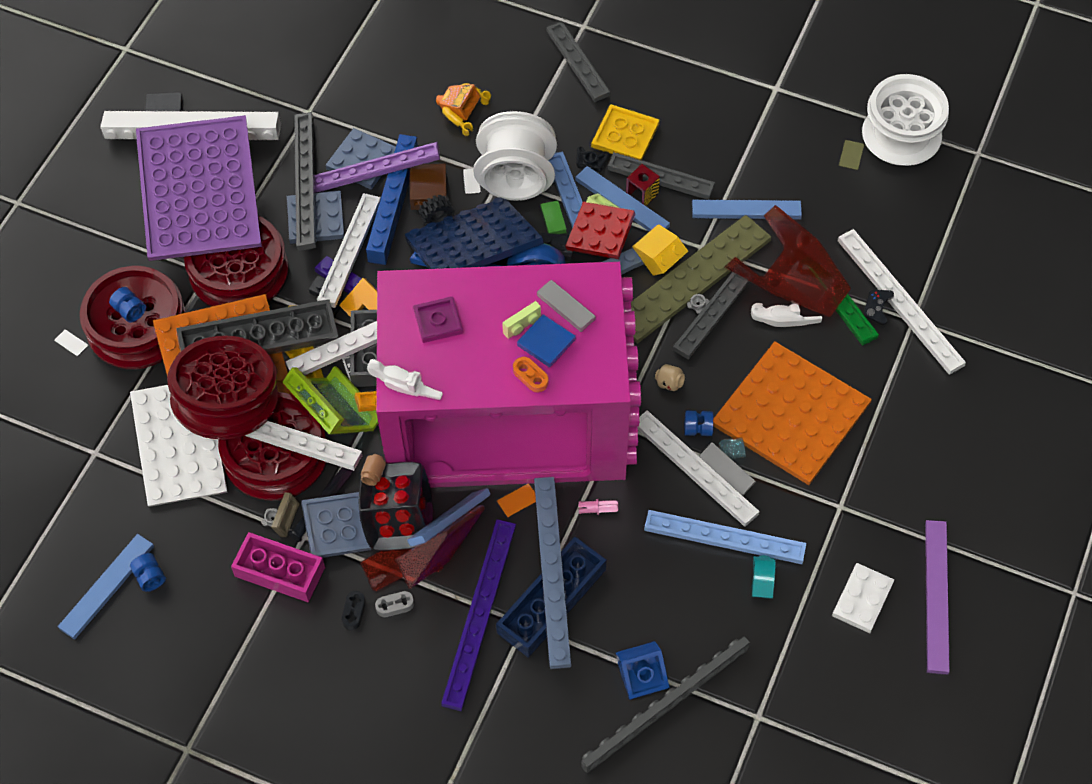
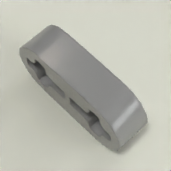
(394, 604)

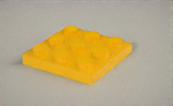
(625, 132)

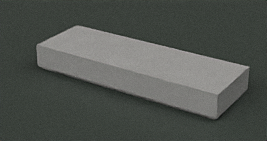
(566, 305)
(727, 469)

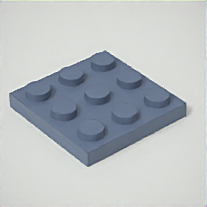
(357, 149)
(328, 216)
(334, 525)

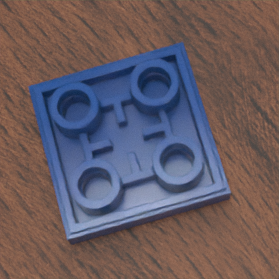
(546, 340)

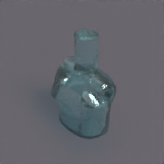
(733, 448)

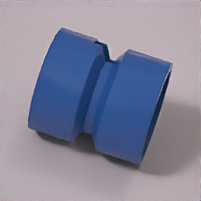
(127, 304)
(691, 425)
(147, 572)

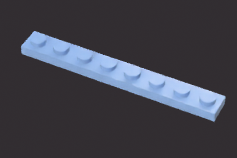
(725, 536)

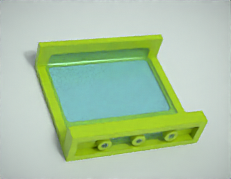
(331, 401)

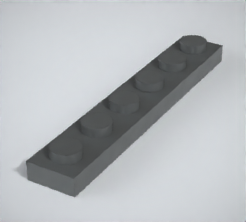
(578, 61)
(668, 177)
(710, 315)

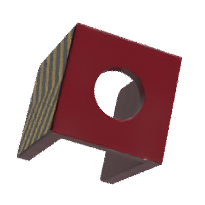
(649, 188)

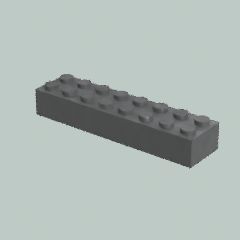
(273, 329)

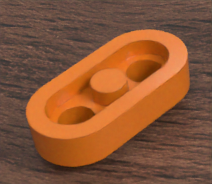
(531, 375)

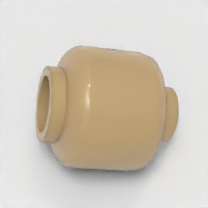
(670, 377)

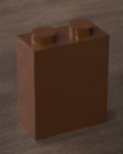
(426, 182)

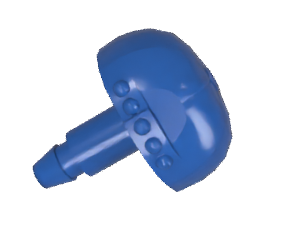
(538, 255)

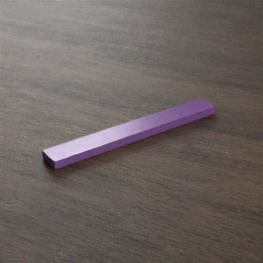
(377, 167)
(936, 597)

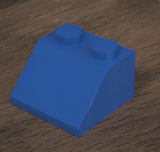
(642, 669)

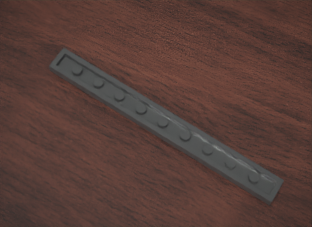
(305, 182)
(659, 708)

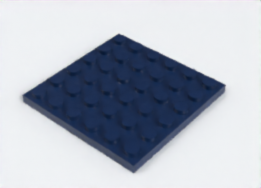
(474, 237)

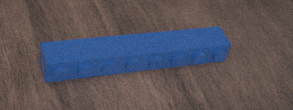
(390, 207)

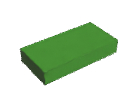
(553, 217)

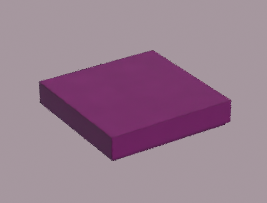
(437, 319)

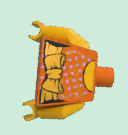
(459, 102)

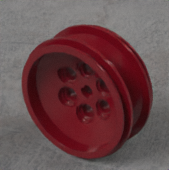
(259, 270)
(105, 331)
(223, 387)
(287, 470)

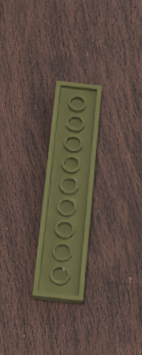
(695, 275)

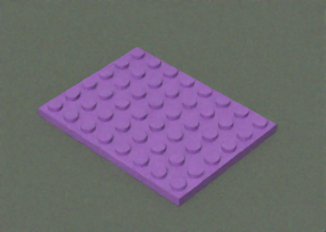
(197, 188)

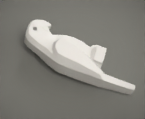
(782, 315)
(402, 380)

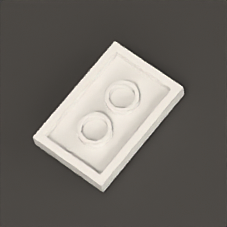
(863, 597)

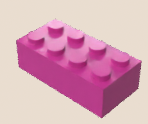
(278, 567)

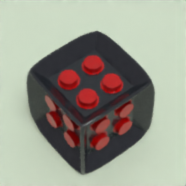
(395, 506)

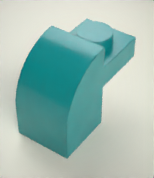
(763, 576)

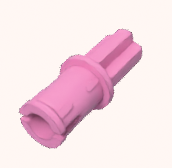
(598, 506)

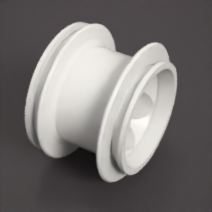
(905, 119)
(515, 155)

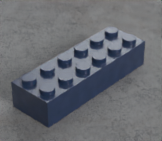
(526, 620)

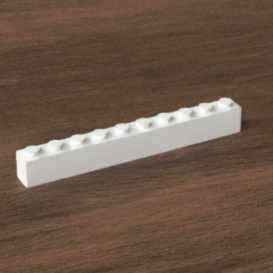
(124, 123)

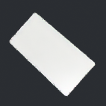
(470, 182)
(71, 342)

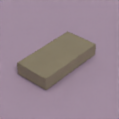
(285, 515)

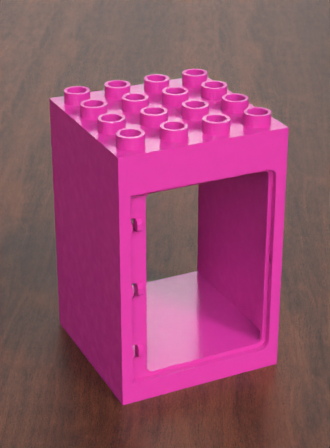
(488, 420)

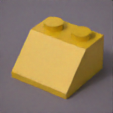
(659, 249)

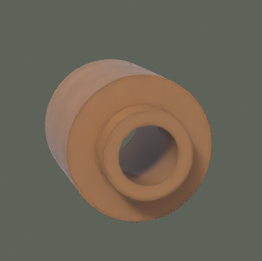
(373, 469)

